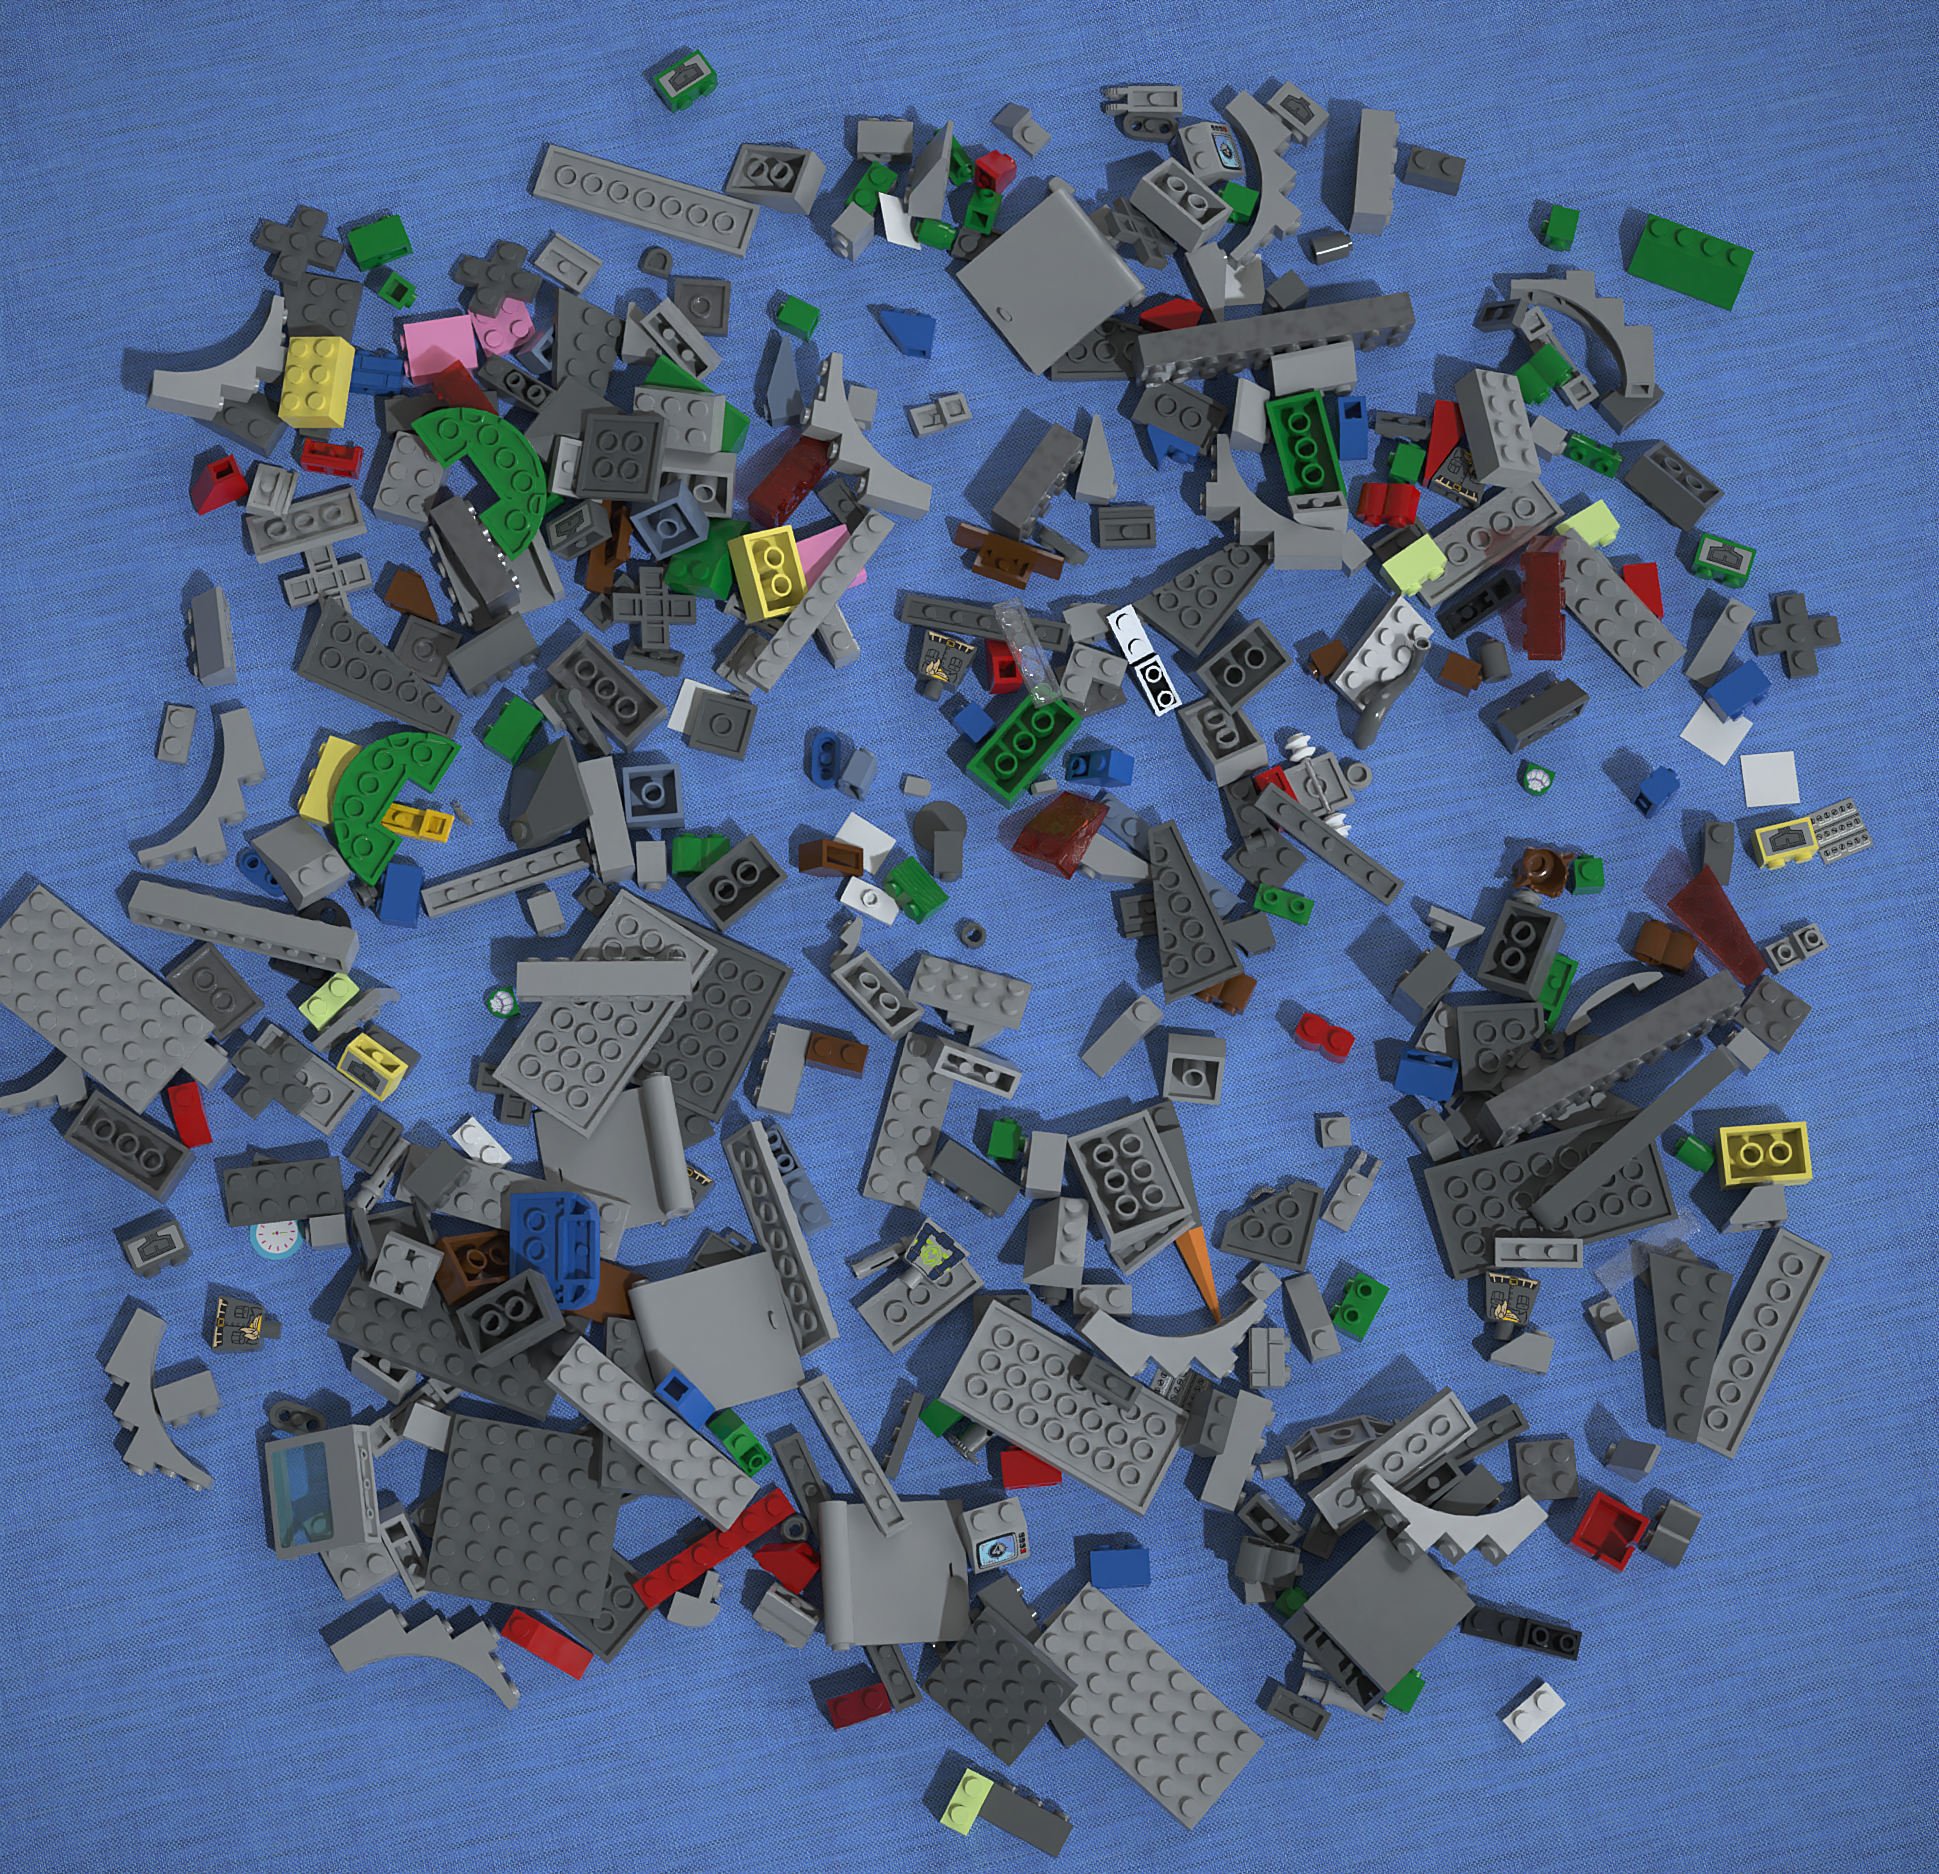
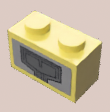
(1784, 843)
(372, 1067)

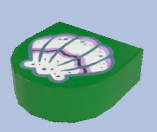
(1537, 780)
(503, 1003)

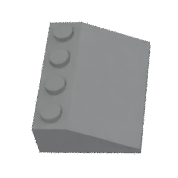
(1127, 1179)

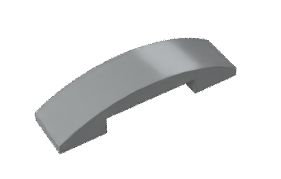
(1537, 333)
(1636, 983)
(384, 1430)

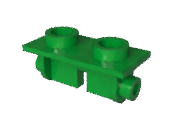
(961, 166)
(1602, 460)
(1283, 904)

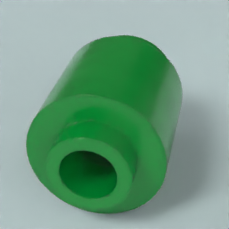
(935, 234)
(1694, 1153)

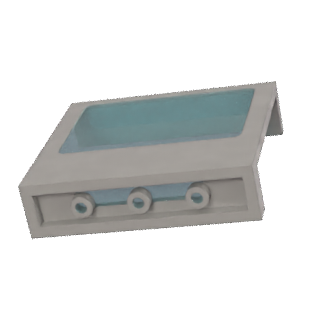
(322, 1491)

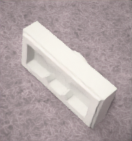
(870, 901)

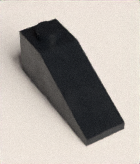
(1483, 604)

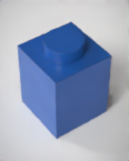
(973, 724)

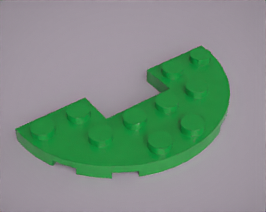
(505, 462)
(370, 788)

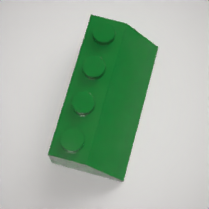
(1690, 262)
(735, 425)
(1305, 445)

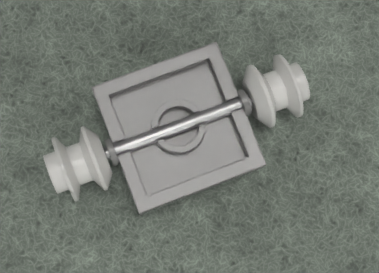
(1319, 783)

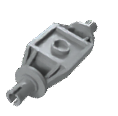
(1325, 1444)

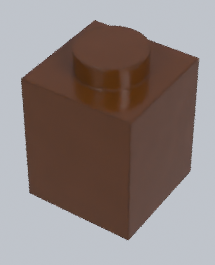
(1326, 661)
(1460, 674)

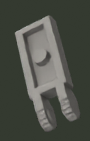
(1145, 99)
(1350, 1195)

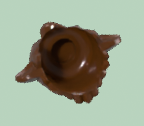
(1542, 870)

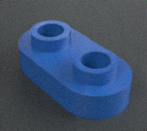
(826, 761)
(259, 875)

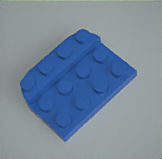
(558, 1239)

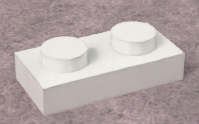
(480, 1144)
(1533, 1712)

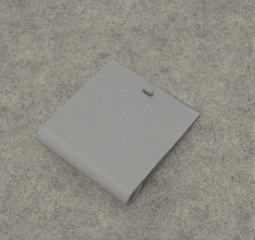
(1052, 279)
(629, 1157)
(720, 1331)
(893, 1585)

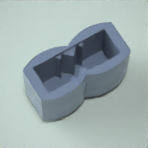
(858, 774)

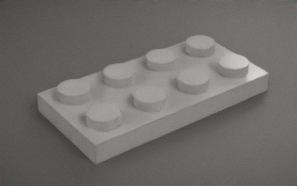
(307, 525)
(1380, 653)
(970, 991)
(332, 1090)
(904, 1314)

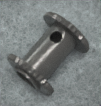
(971, 1441)

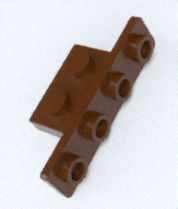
(612, 552)
(1006, 558)

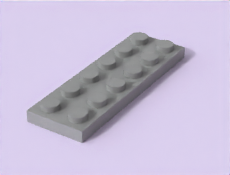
(1490, 537)
(1616, 613)
(909, 1128)
(1396, 1457)

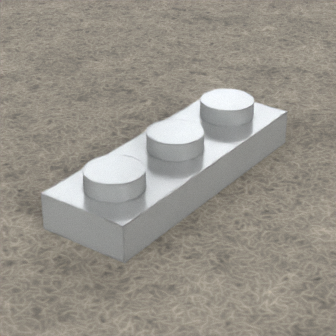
(1538, 1253)
(1137, 1254)

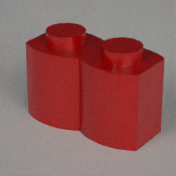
(1388, 504)
(1330, 1041)

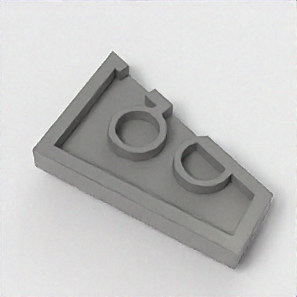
(347, 1025)

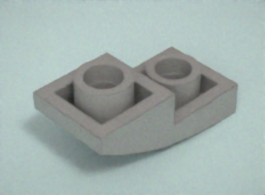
(850, 940)
(1794, 948)

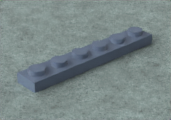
(1133, 832)

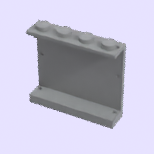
(532, 568)

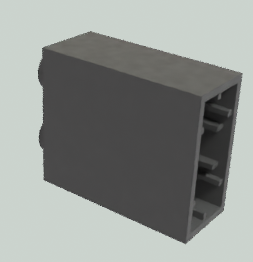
(1379, 1617)

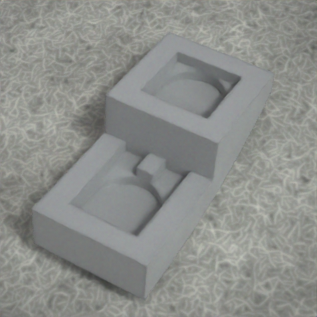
(937, 417)

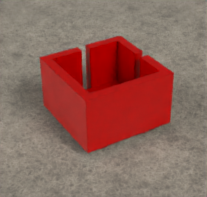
(1607, 1531)

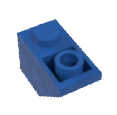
(910, 333)
(1352, 428)
(1101, 768)
(684, 1399)

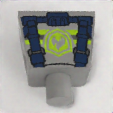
(931, 1255)

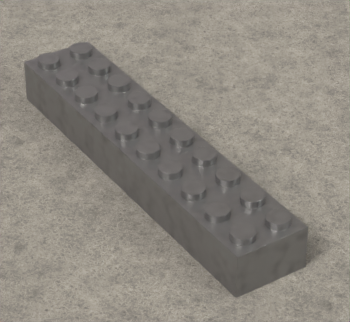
(1253, 340)
(1610, 1058)

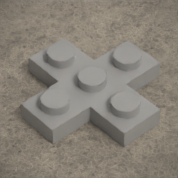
(327, 579)

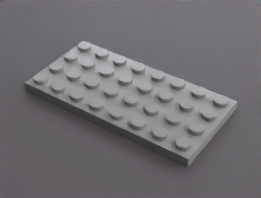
(95, 1001)
(584, 1053)
(1027, 1391)
(1145, 1708)

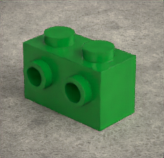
(1358, 1307)

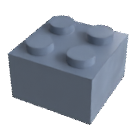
(672, 522)
(653, 797)

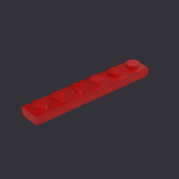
(713, 1549)

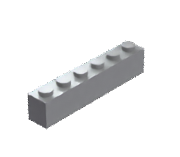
(604, 980)

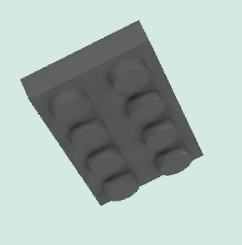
(284, 1191)

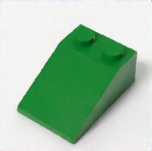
(707, 566)

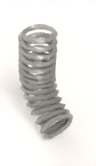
(739, 697)
(462, 814)
(1260, 1191)

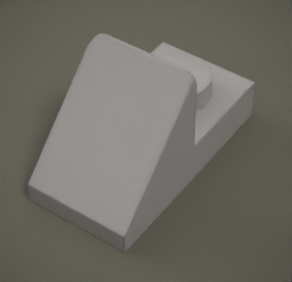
(1023, 131)
(1461, 930)
(982, 1030)
(1613, 1328)

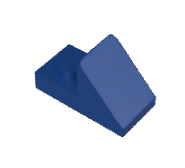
(1164, 443)

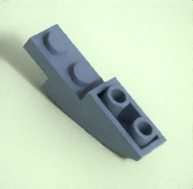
(802, 1195)

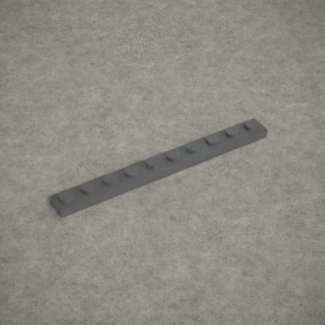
(811, 1491)

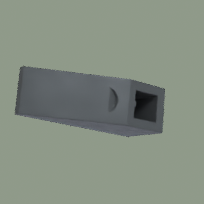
(515, 385)

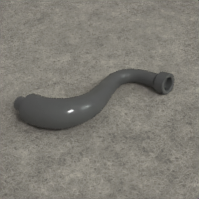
(1377, 708)

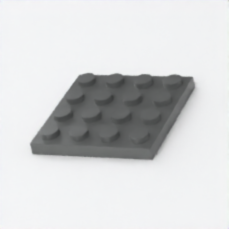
(999, 1686)

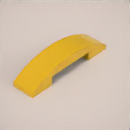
(418, 824)

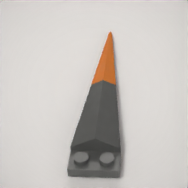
(1191, 1242)

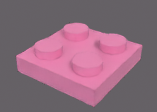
(506, 332)

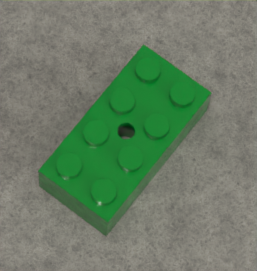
(1009, 771)

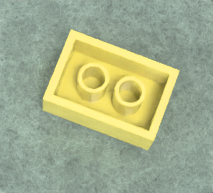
(316, 382)
(768, 573)
(1763, 1154)

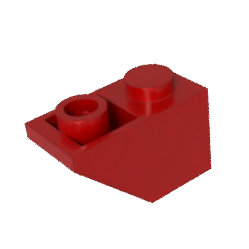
(219, 485)
(1001, 668)
(791, 1563)

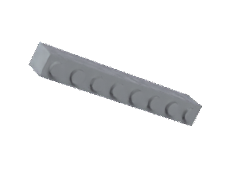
(244, 926)

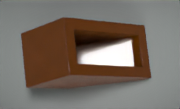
(410, 596)
(830, 859)

